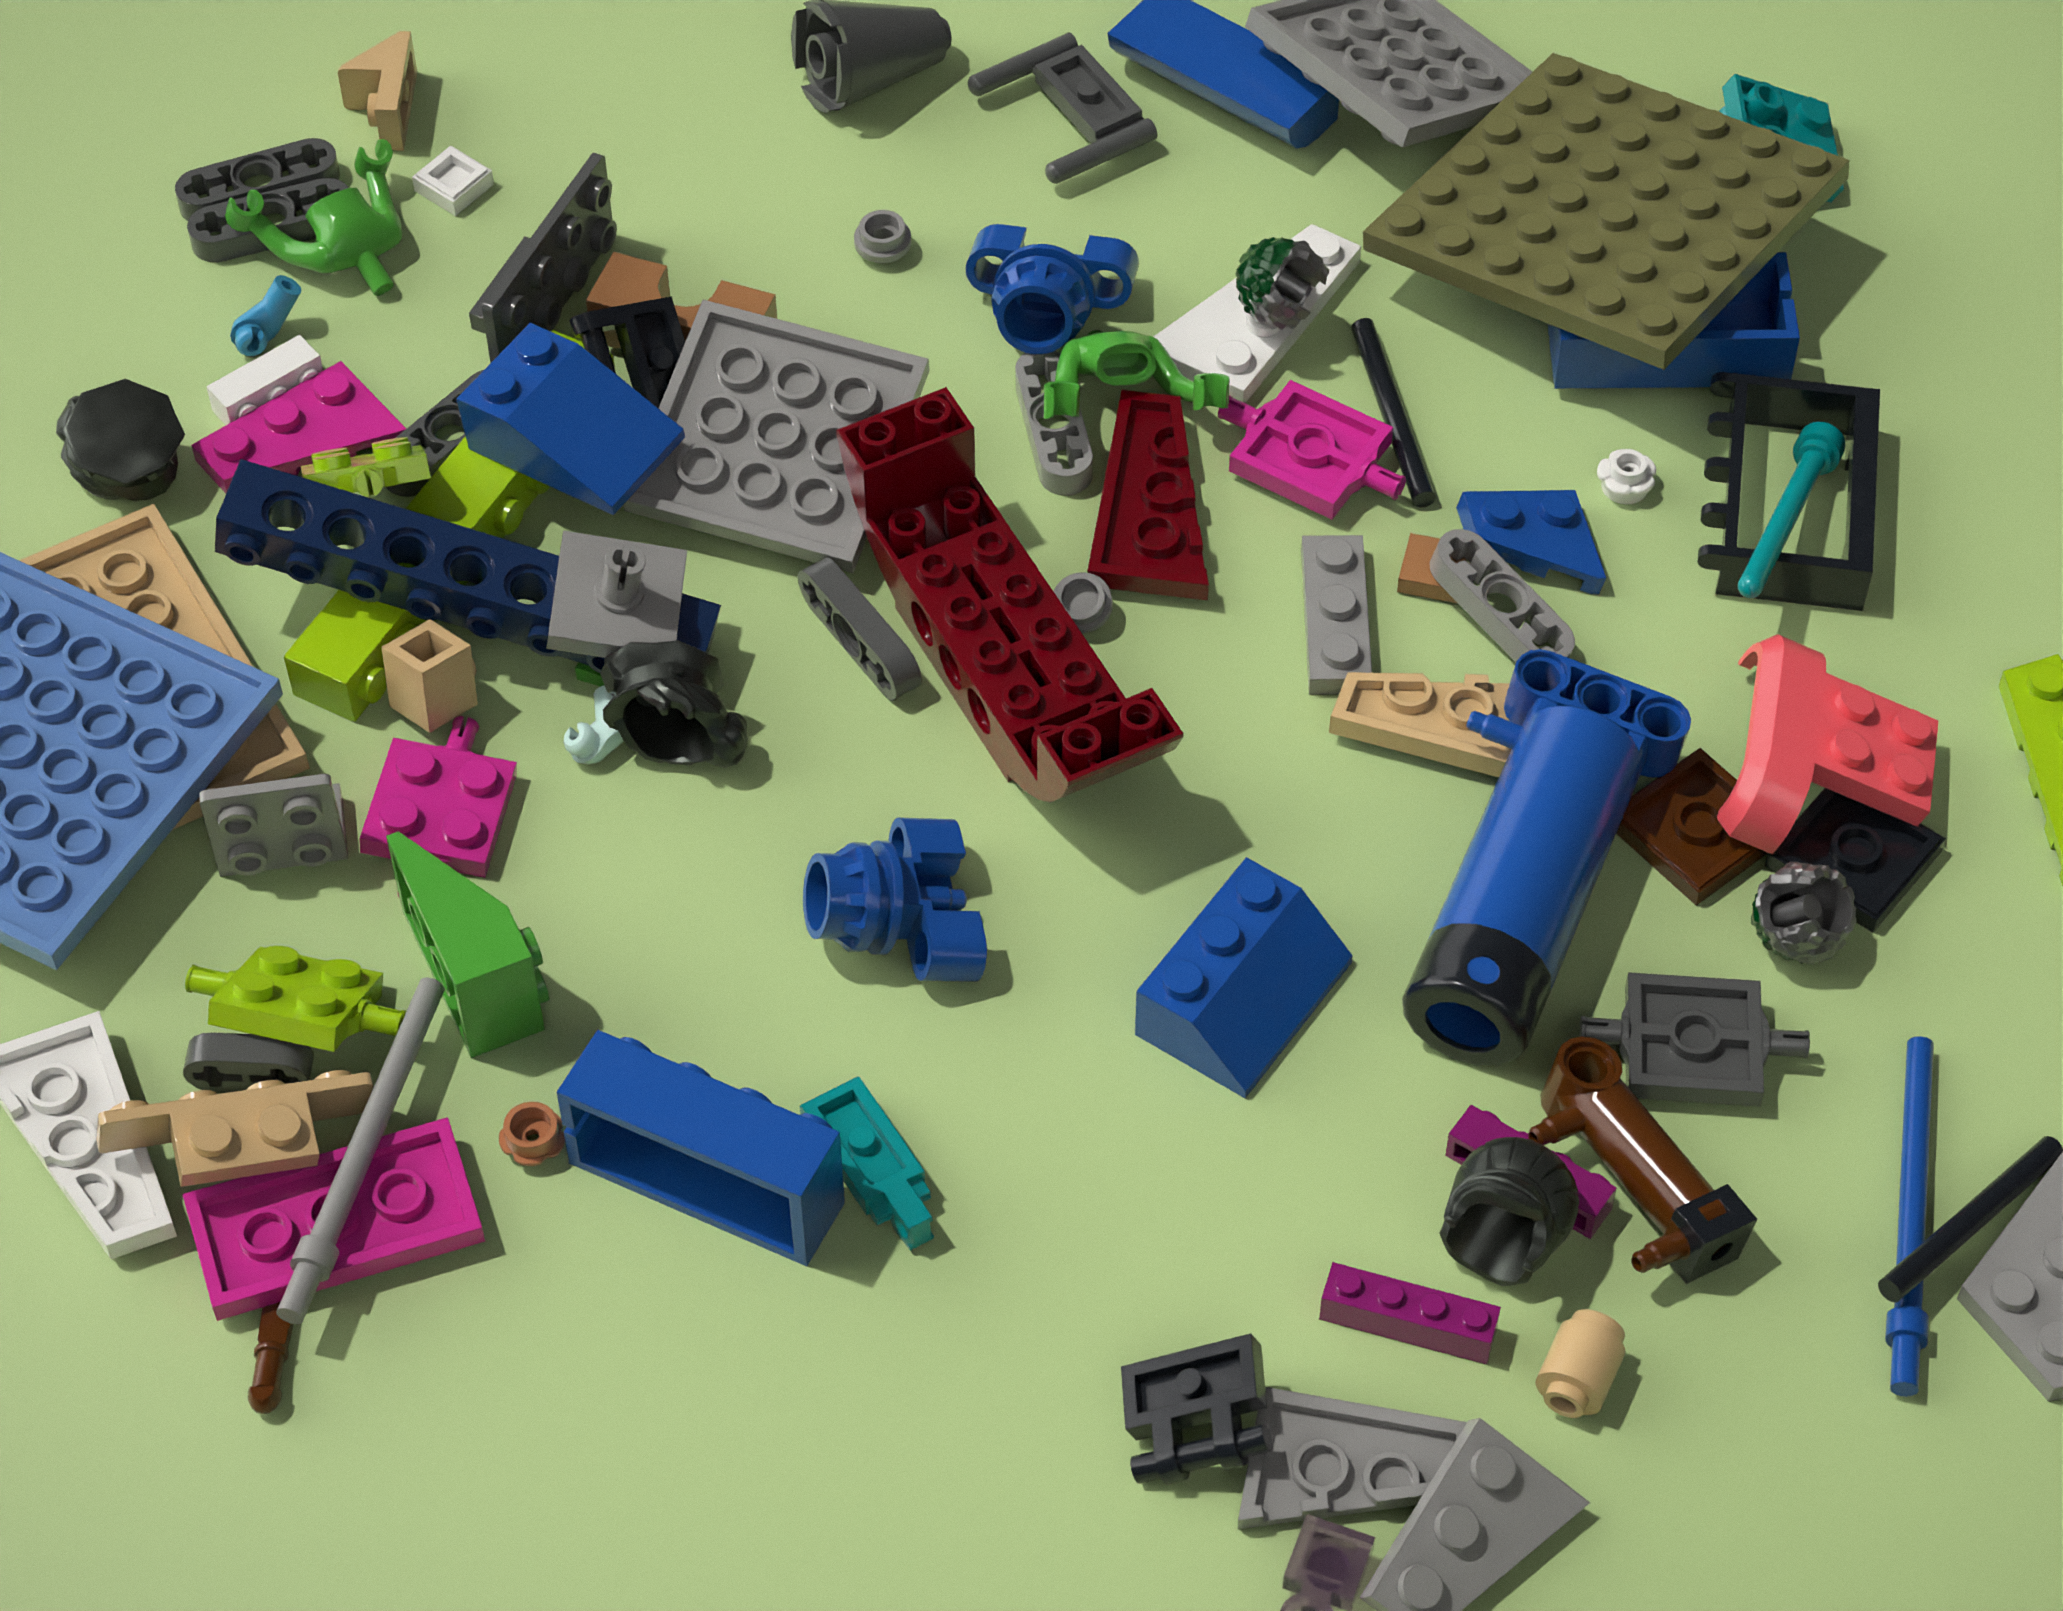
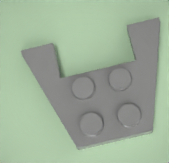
(2020, 1287)

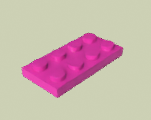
(406, 1211)

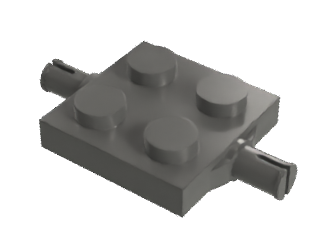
(1695, 1039)

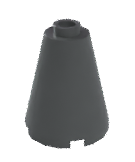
(863, 48)

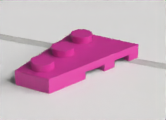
(310, 418)

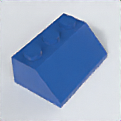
(1241, 979)

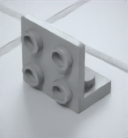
(275, 824)

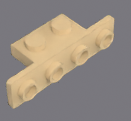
(237, 1131)

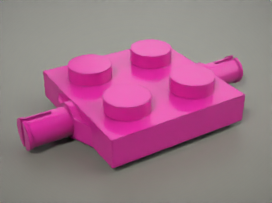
(1311, 449)
(441, 800)

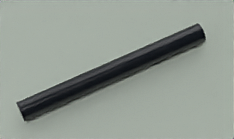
(1393, 412)
(1970, 1219)

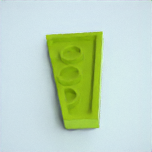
(2035, 712)

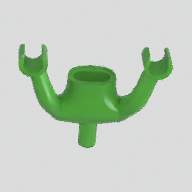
(344, 225)
(1126, 360)

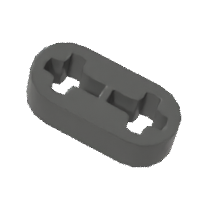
(239, 1060)

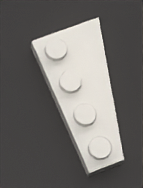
(1230, 342)
(53, 1094)

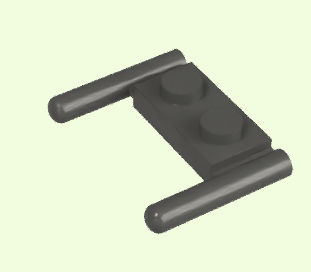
(1083, 94)

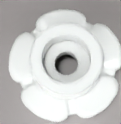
(1626, 476)

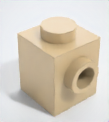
(430, 675)

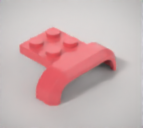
(1824, 733)

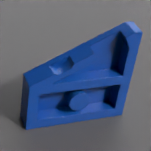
(1536, 532)

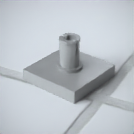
(614, 594)

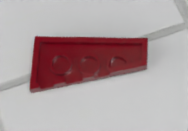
(1147, 509)

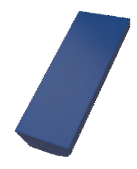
(1225, 68)

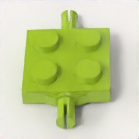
(388, 465)
(296, 998)

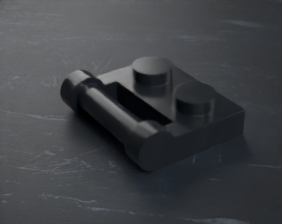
(647, 337)

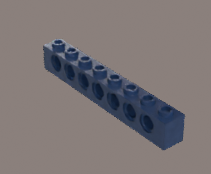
(389, 535)

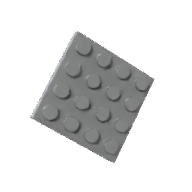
(1393, 62)
(762, 432)

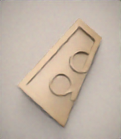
(1422, 717)

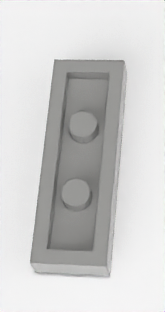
(1334, 610)

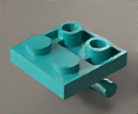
(1781, 112)

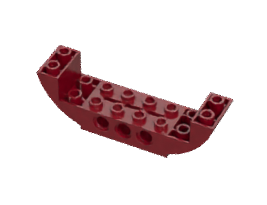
(987, 610)

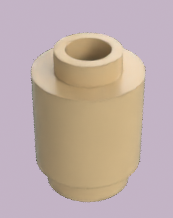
(1581, 1364)

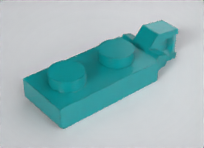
(876, 1161)

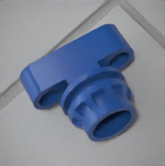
(1045, 290)
(899, 891)

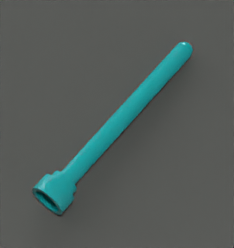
(1816, 454)

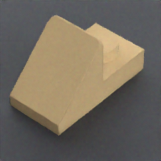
(384, 85)

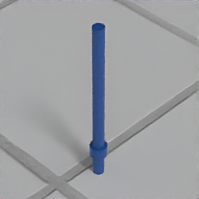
(1907, 1322)

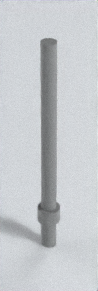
(318, 1251)

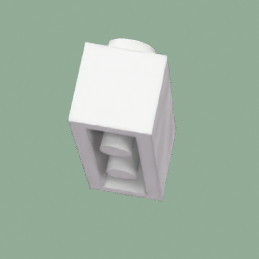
(263, 379)

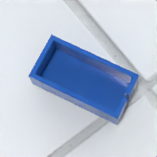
(1749, 337)
(702, 1146)

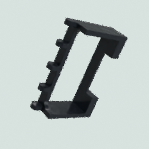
(1794, 405)

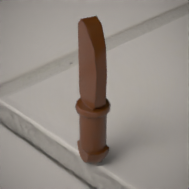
(270, 1358)

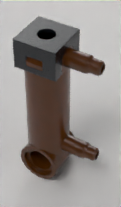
(1698, 1224)

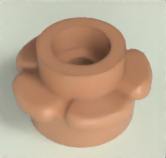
(527, 1120)

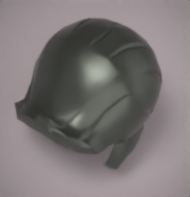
(1509, 1209)

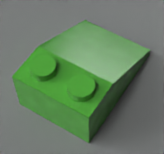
(471, 950)

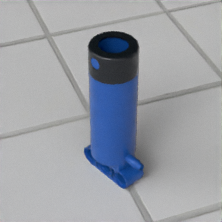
(1537, 851)

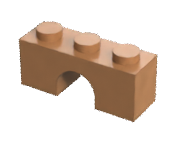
(637, 280)

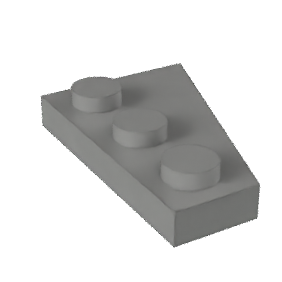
(1340, 1459)
(1471, 1525)

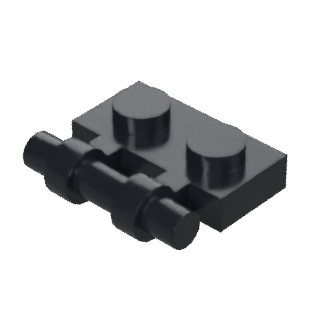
(1190, 1390)

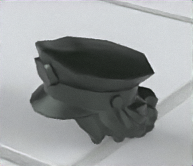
(121, 441)
(670, 705)

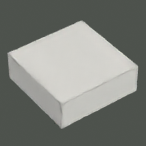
(453, 180)

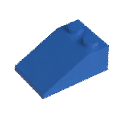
(566, 420)

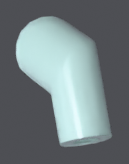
(593, 740)

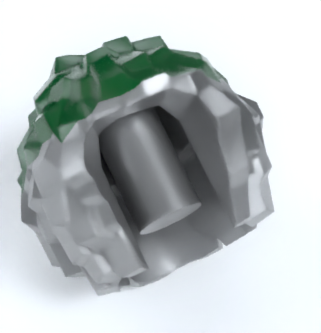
(1277, 280)
(1804, 912)

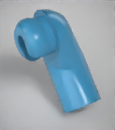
(264, 320)

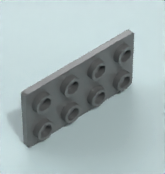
(550, 263)

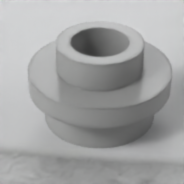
(882, 237)

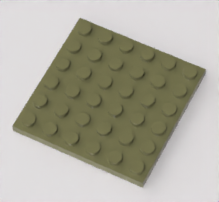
(1607, 208)

